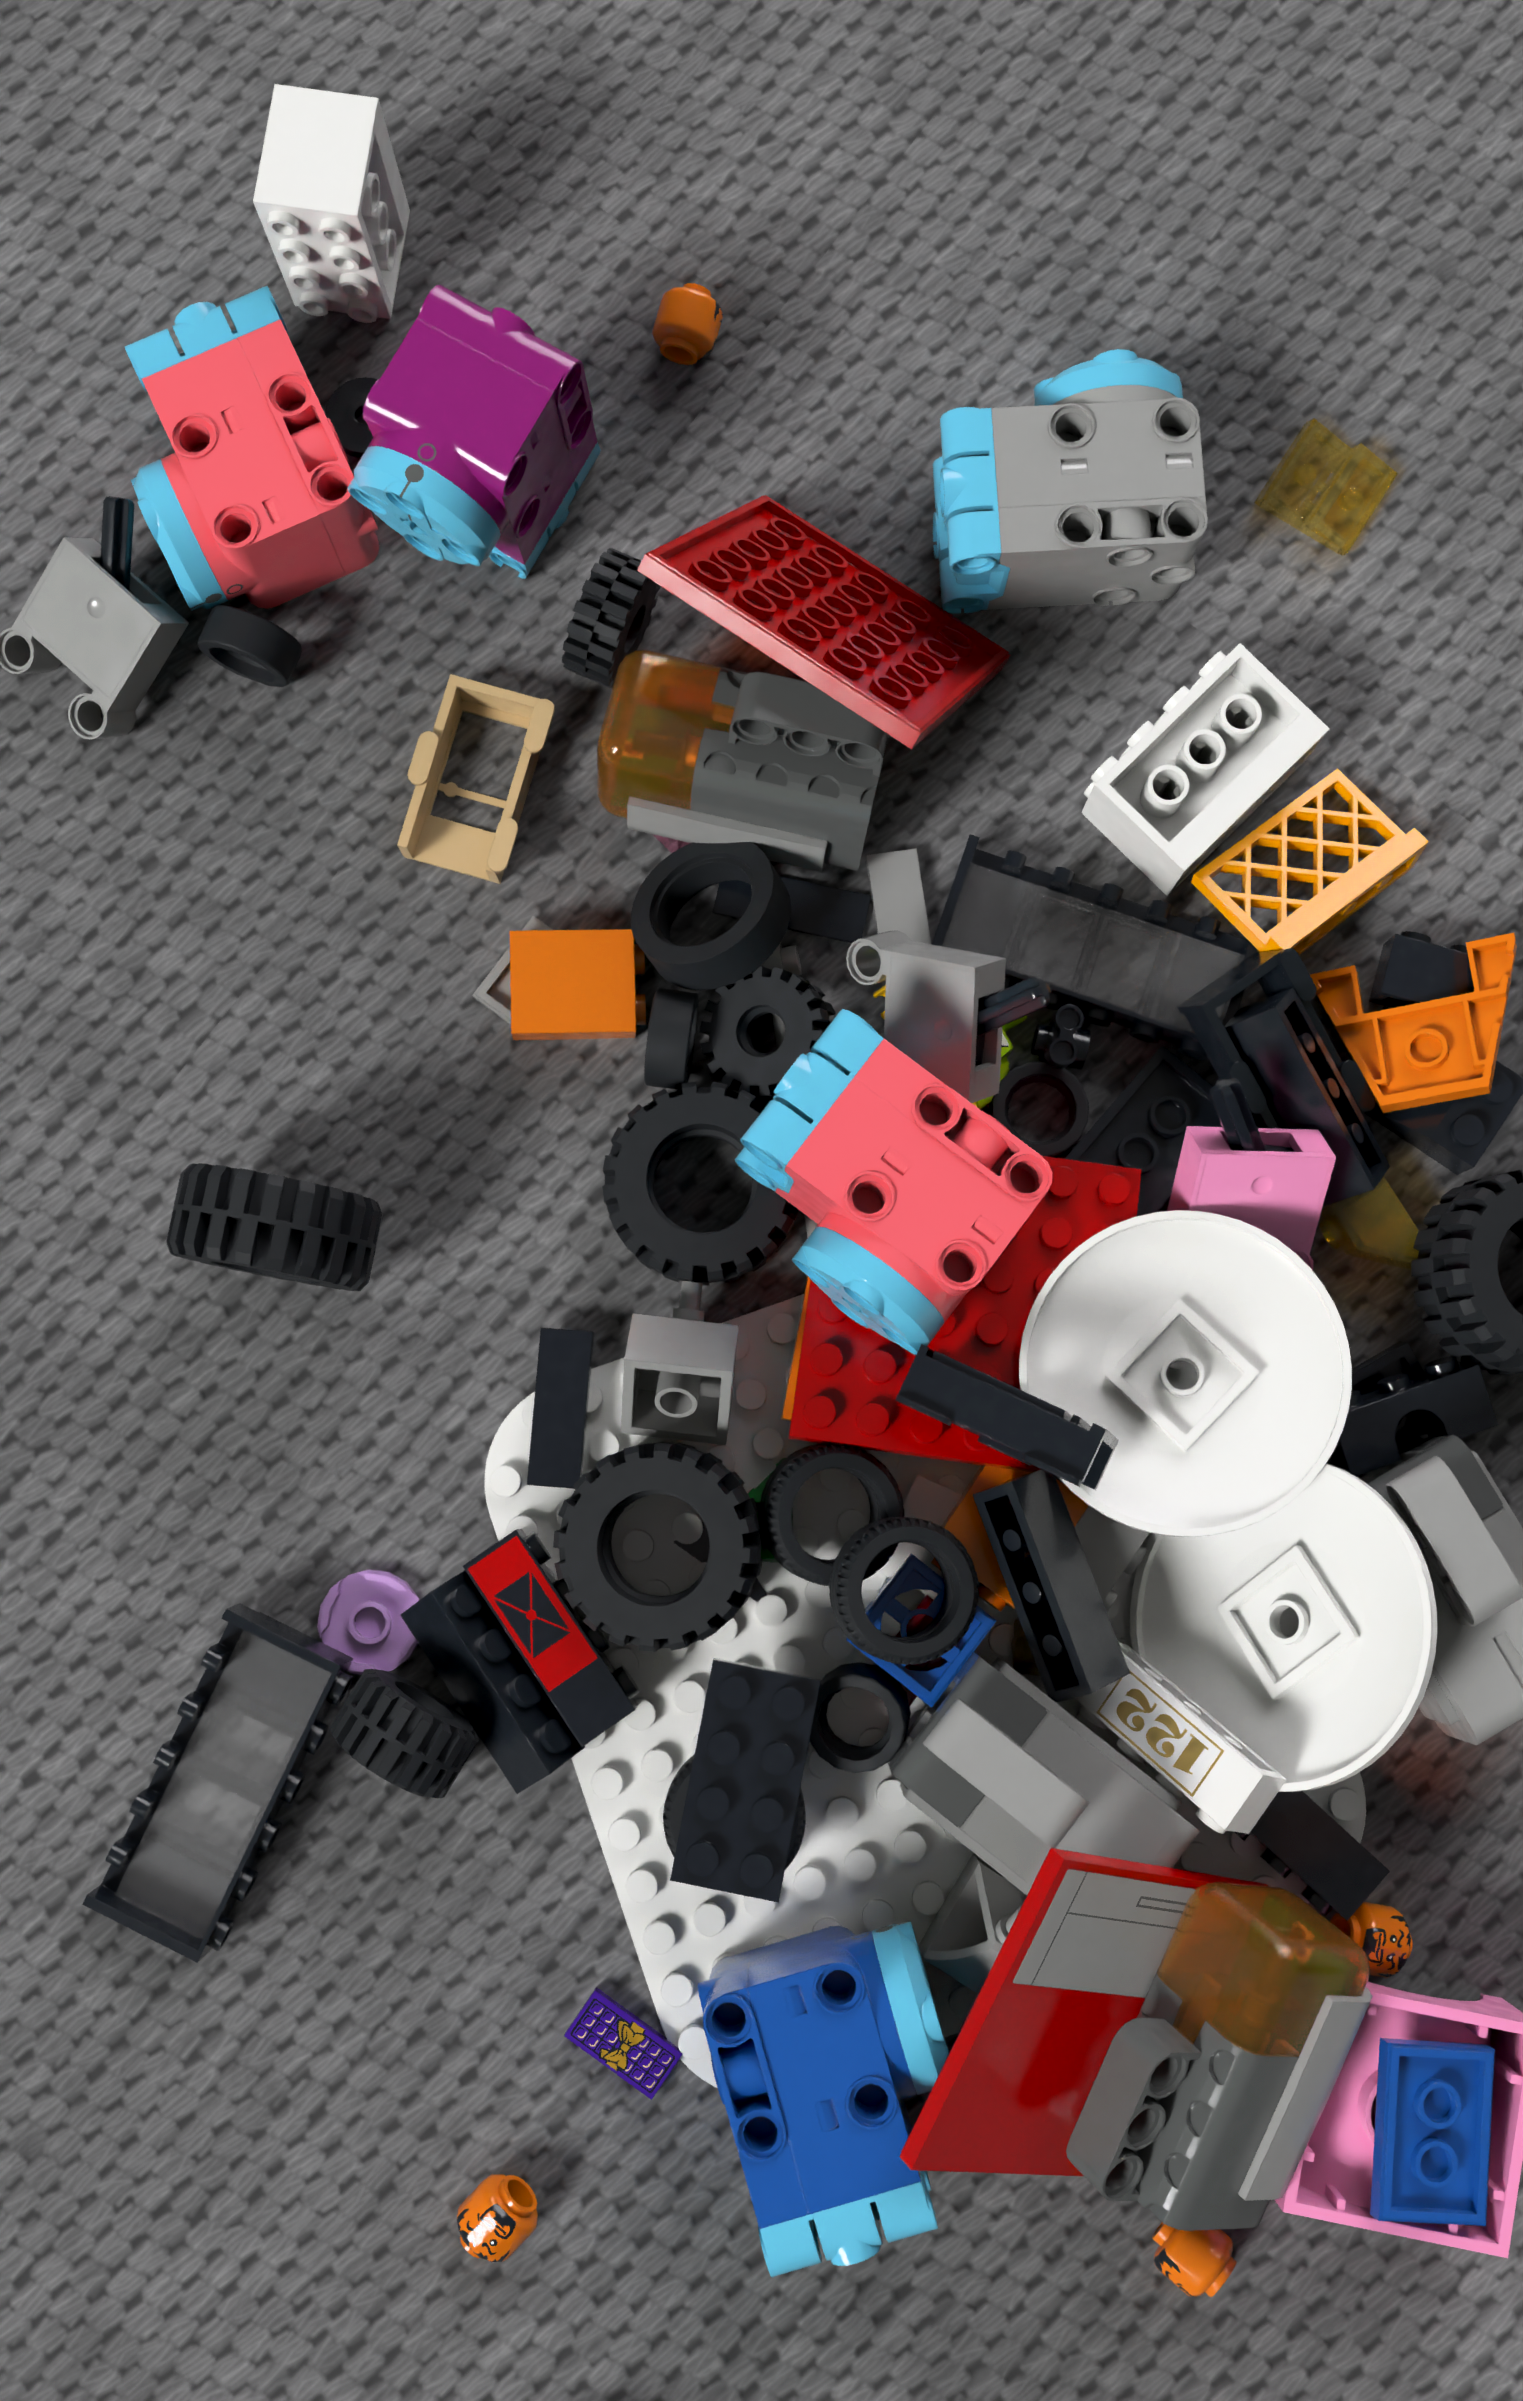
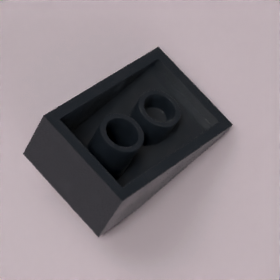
(1458, 1129)

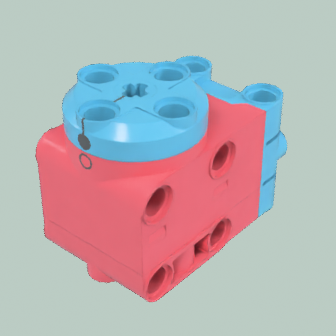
(256, 466)
(898, 1175)

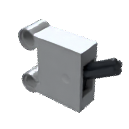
(97, 624)
(946, 1006)

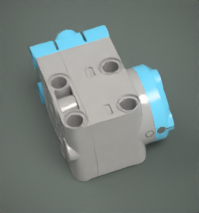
(1074, 495)

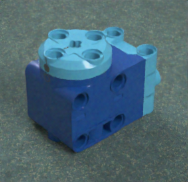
(814, 2071)

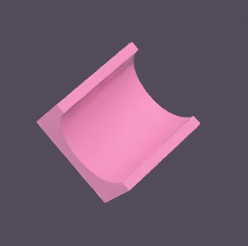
(1337, 2164)

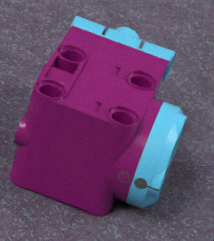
(476, 436)

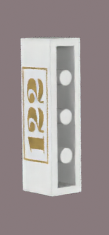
(1185, 1746)

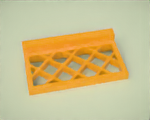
(1345, 892)

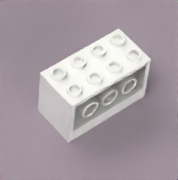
(332, 202)
(1201, 767)

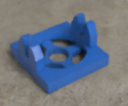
(932, 1683)

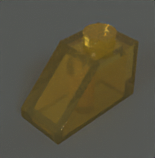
(1372, 1227)

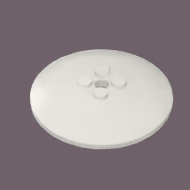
(1264, 1357)
(1363, 1642)

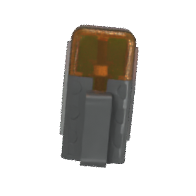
(738, 760)
(1226, 2060)

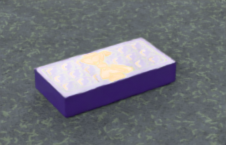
(623, 2043)

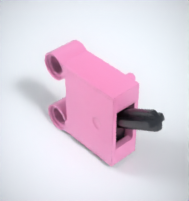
(1254, 1173)

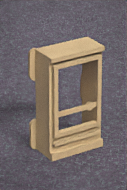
(456, 844)

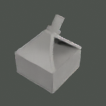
(679, 1374)
(972, 1924)

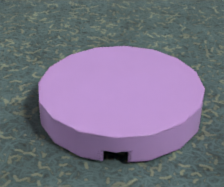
(385, 1600)

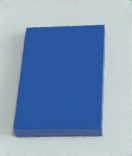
(1432, 2132)

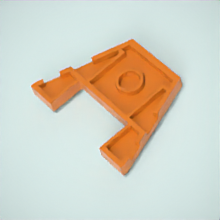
(1429, 1047)

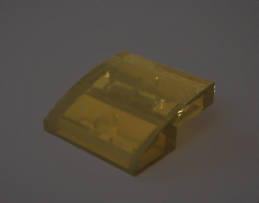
(1346, 499)

